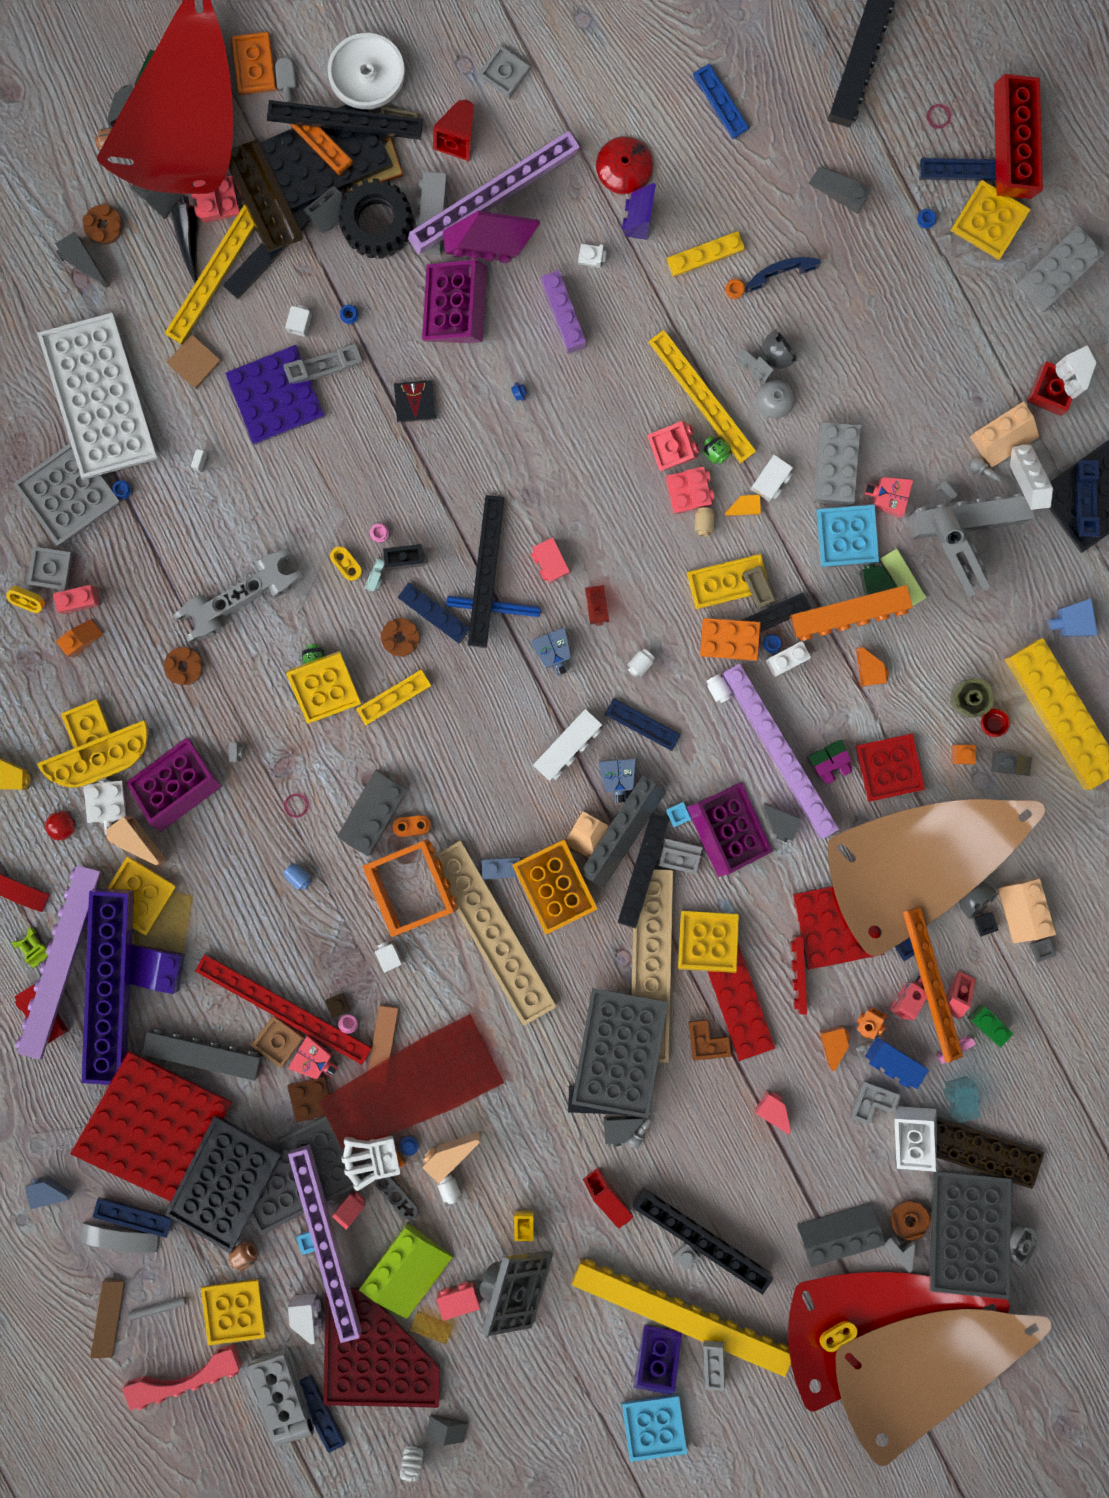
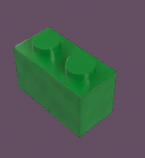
(990, 1025)

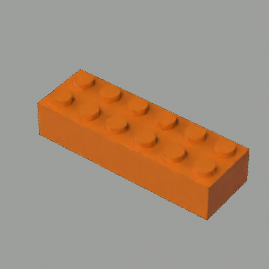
(852, 611)

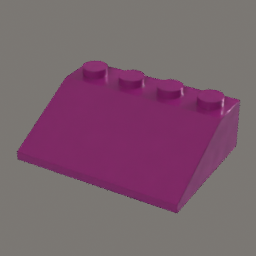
(489, 236)
(454, 302)
(173, 785)
(729, 829)

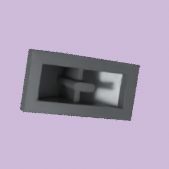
(446, 1430)

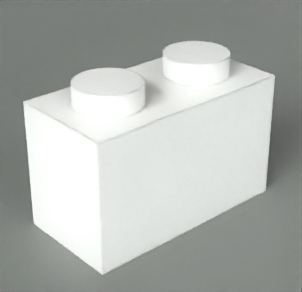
(771, 478)
(788, 659)

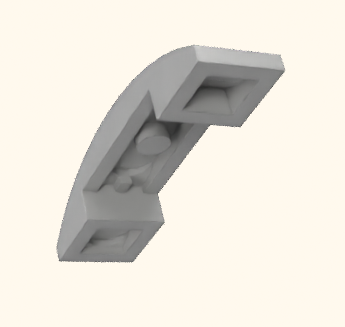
(323, 365)
(118, 1239)

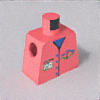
(890, 495)
(909, 1000)
(313, 1059)

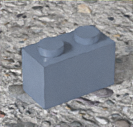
(499, 867)

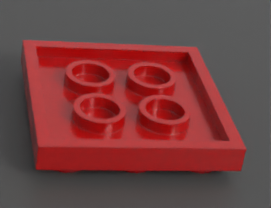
(890, 767)

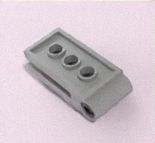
(955, 541)
(282, 1426)

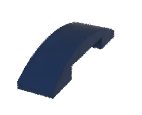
(804, 265)
(1086, 498)

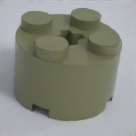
(982, 694)

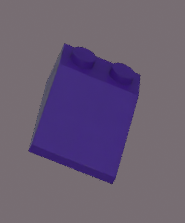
(639, 212)
(156, 968)
(658, 1360)

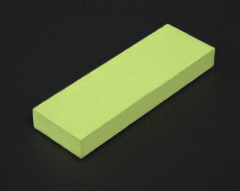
(902, 575)

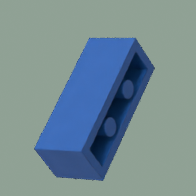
(896, 1064)

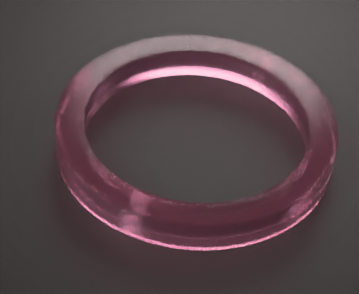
(938, 126)
(285, 805)

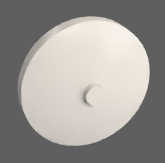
(366, 71)

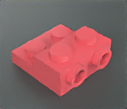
(218, 204)
(673, 445)
(689, 490)

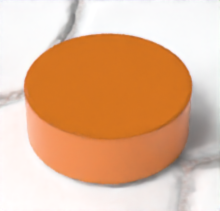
(735, 289)

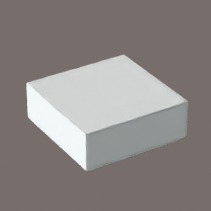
(198, 460)

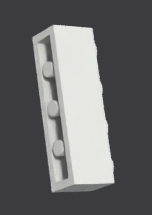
(1031, 477)
(568, 743)

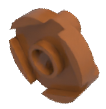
(92, 221)
(391, 644)
(172, 664)
(902, 1228)

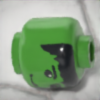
(716, 449)
(312, 653)

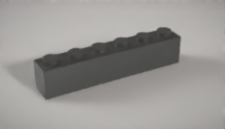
(622, 831)
(202, 1054)

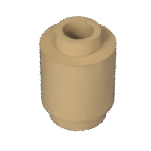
(704, 522)

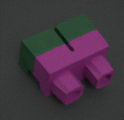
(830, 758)

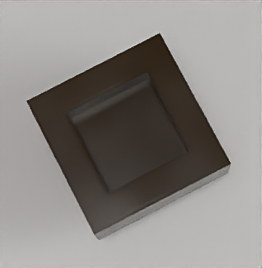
(337, 1005)

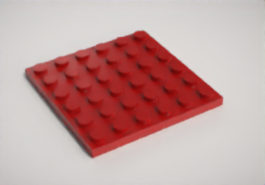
(148, 1126)

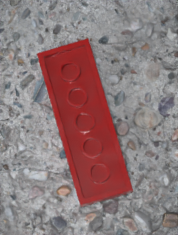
(741, 1010)

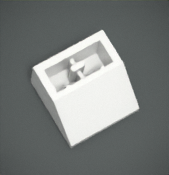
(1076, 371)
(304, 1316)

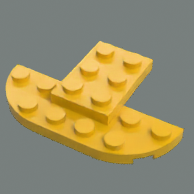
(96, 749)

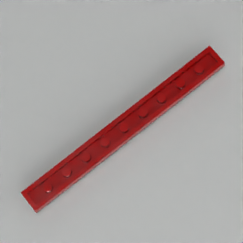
(283, 1009)

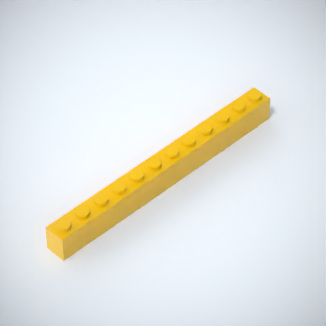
(681, 1317)

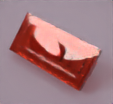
(597, 605)

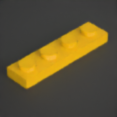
(705, 254)
(393, 697)

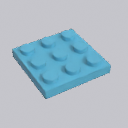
(847, 535)
(654, 1427)

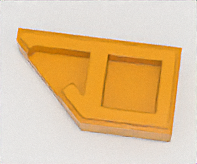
(745, 506)

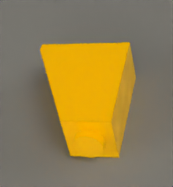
(13, 776)

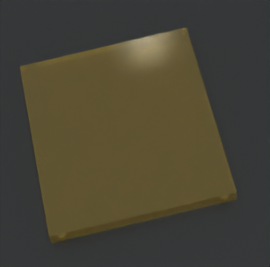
(170, 927)

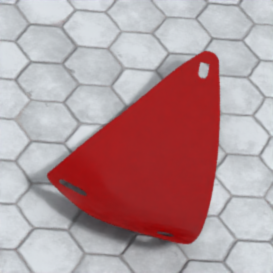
(178, 112)
(869, 1303)

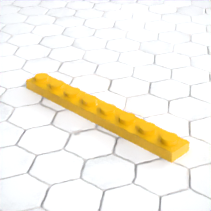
(211, 277)
(701, 396)

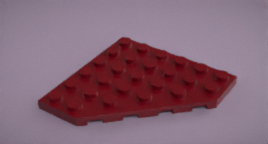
(380, 1366)

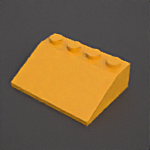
(554, 886)

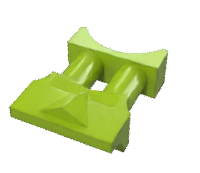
(37, 954)

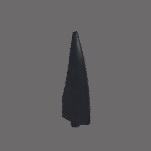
(186, 231)

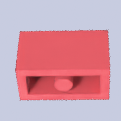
(550, 560)
(76, 599)
(458, 1300)

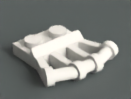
(383, 1158)

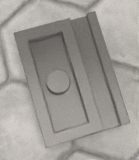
(680, 856)

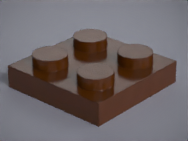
(307, 1096)

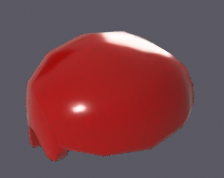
(995, 723)
(59, 825)

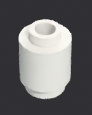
(640, 663)
(719, 688)
(449, 1189)

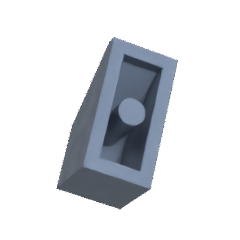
(45, 1192)

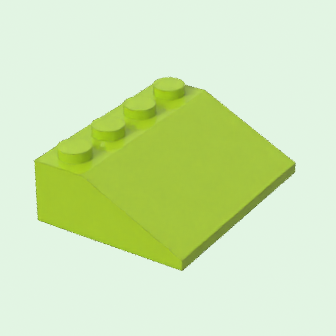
(405, 1271)

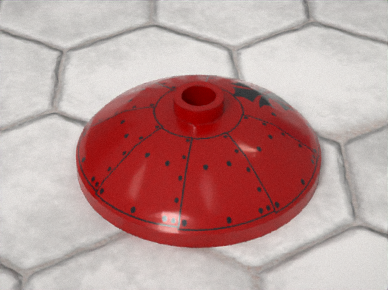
(620, 176)

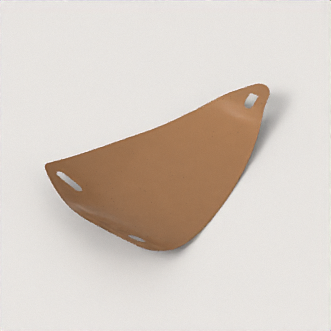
(954, 850)
(925, 1371)

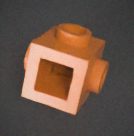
(871, 1023)

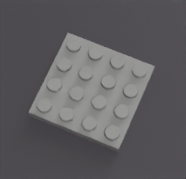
(62, 498)

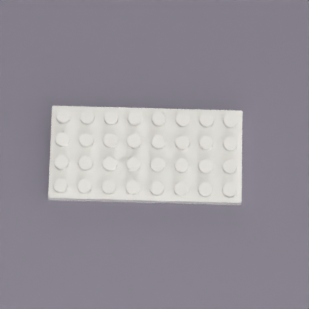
(97, 396)

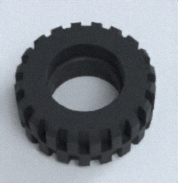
(364, 196)

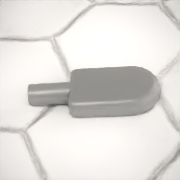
(285, 77)

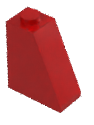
(607, 1198)

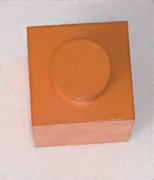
(963, 754)

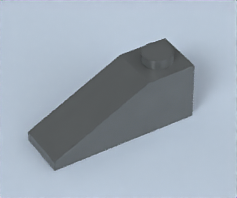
(840, 188)
(76, 255)

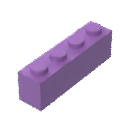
(563, 312)

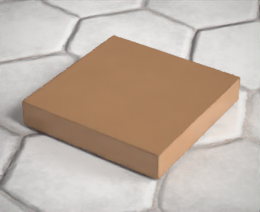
(193, 361)
(277, 1041)

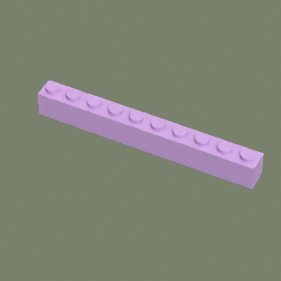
(495, 191)
(780, 752)
(59, 963)
(325, 1243)

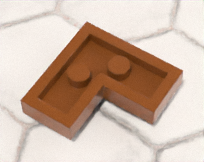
(705, 1047)

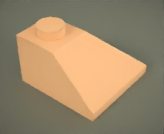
(586, 834)

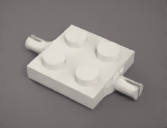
(105, 802)

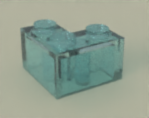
(963, 1099)

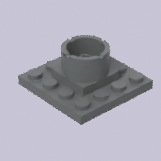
(513, 1291)

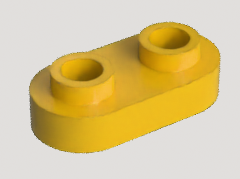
(346, 563)
(25, 599)
(837, 1336)

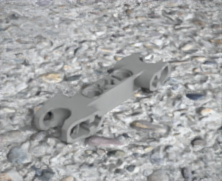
(269, 578)

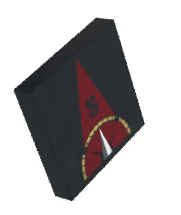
(414, 401)

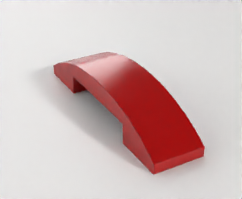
(23, 894)

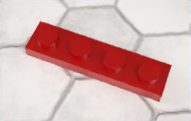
(799, 982)

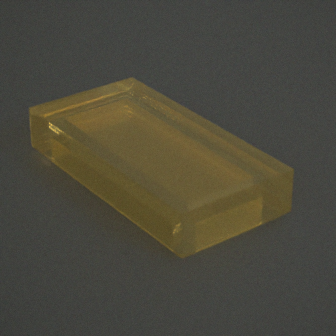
(431, 1327)

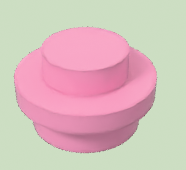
(379, 532)
(348, 1024)

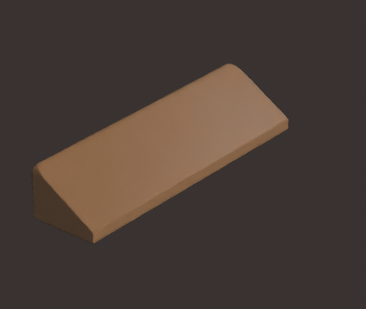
(107, 1318)

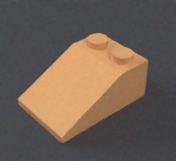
(132, 838)
(447, 1156)

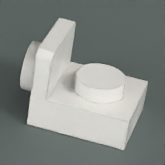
(591, 255)

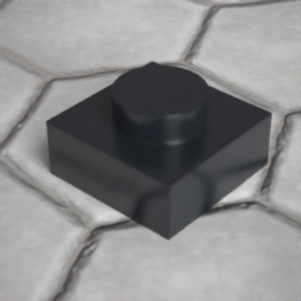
(985, 924)

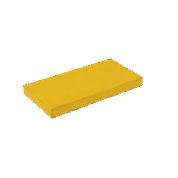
(722, 581)

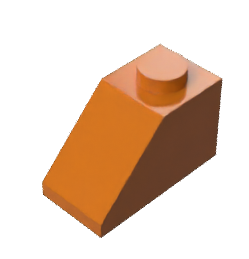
(79, 638)
(870, 668)
(835, 1045)

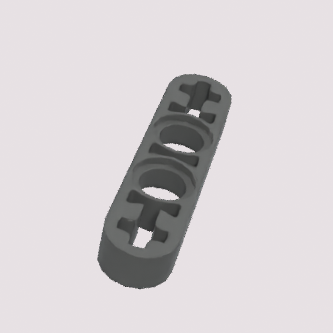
(388, 1190)

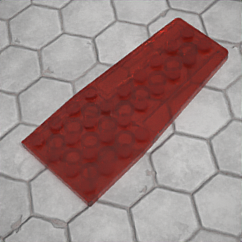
(414, 1084)

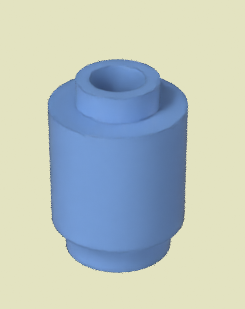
(297, 876)

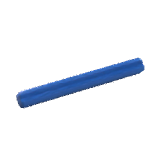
(501, 607)

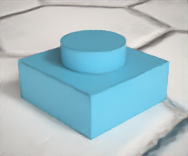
(678, 814)
(305, 1243)

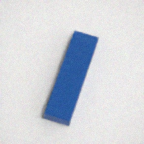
(721, 101)

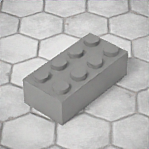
(1060, 268)
(836, 464)

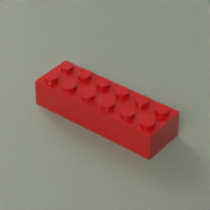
(1018, 136)

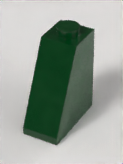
(875, 579)

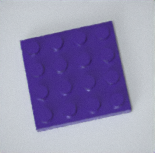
(269, 400)

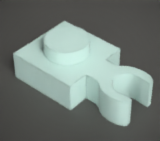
(374, 577)

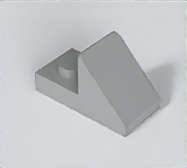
(904, 1254)

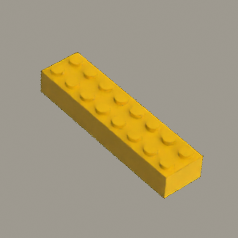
(1061, 712)

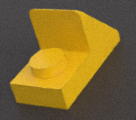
(524, 1225)

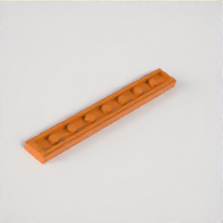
(933, 984)

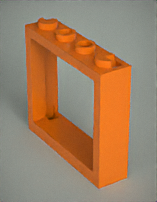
(384, 901)

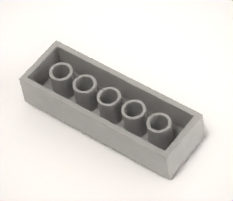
(974, 516)

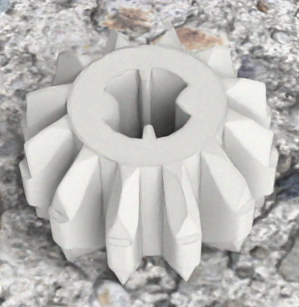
(411, 1464)

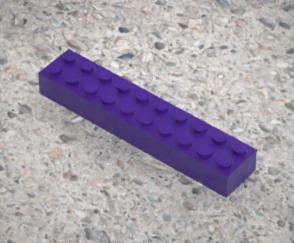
(107, 983)

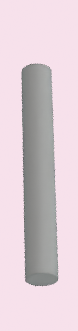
(157, 1308)

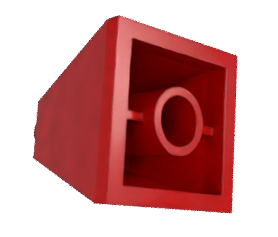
(454, 131)

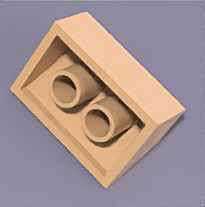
(1005, 432)
(1026, 910)

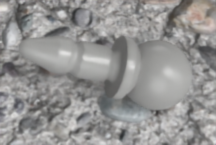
(978, 465)
(865, 1046)
(637, 1137)

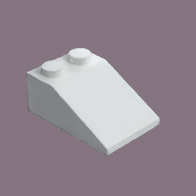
(916, 1138)

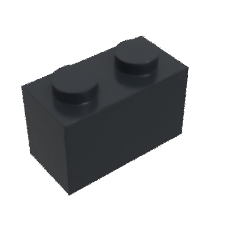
(404, 557)

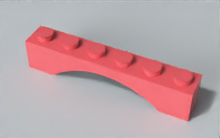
(146, 1390)

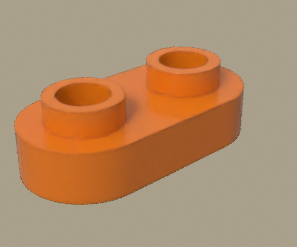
(411, 825)

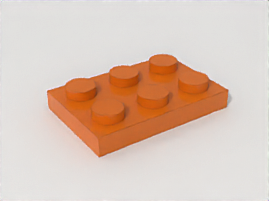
(730, 639)

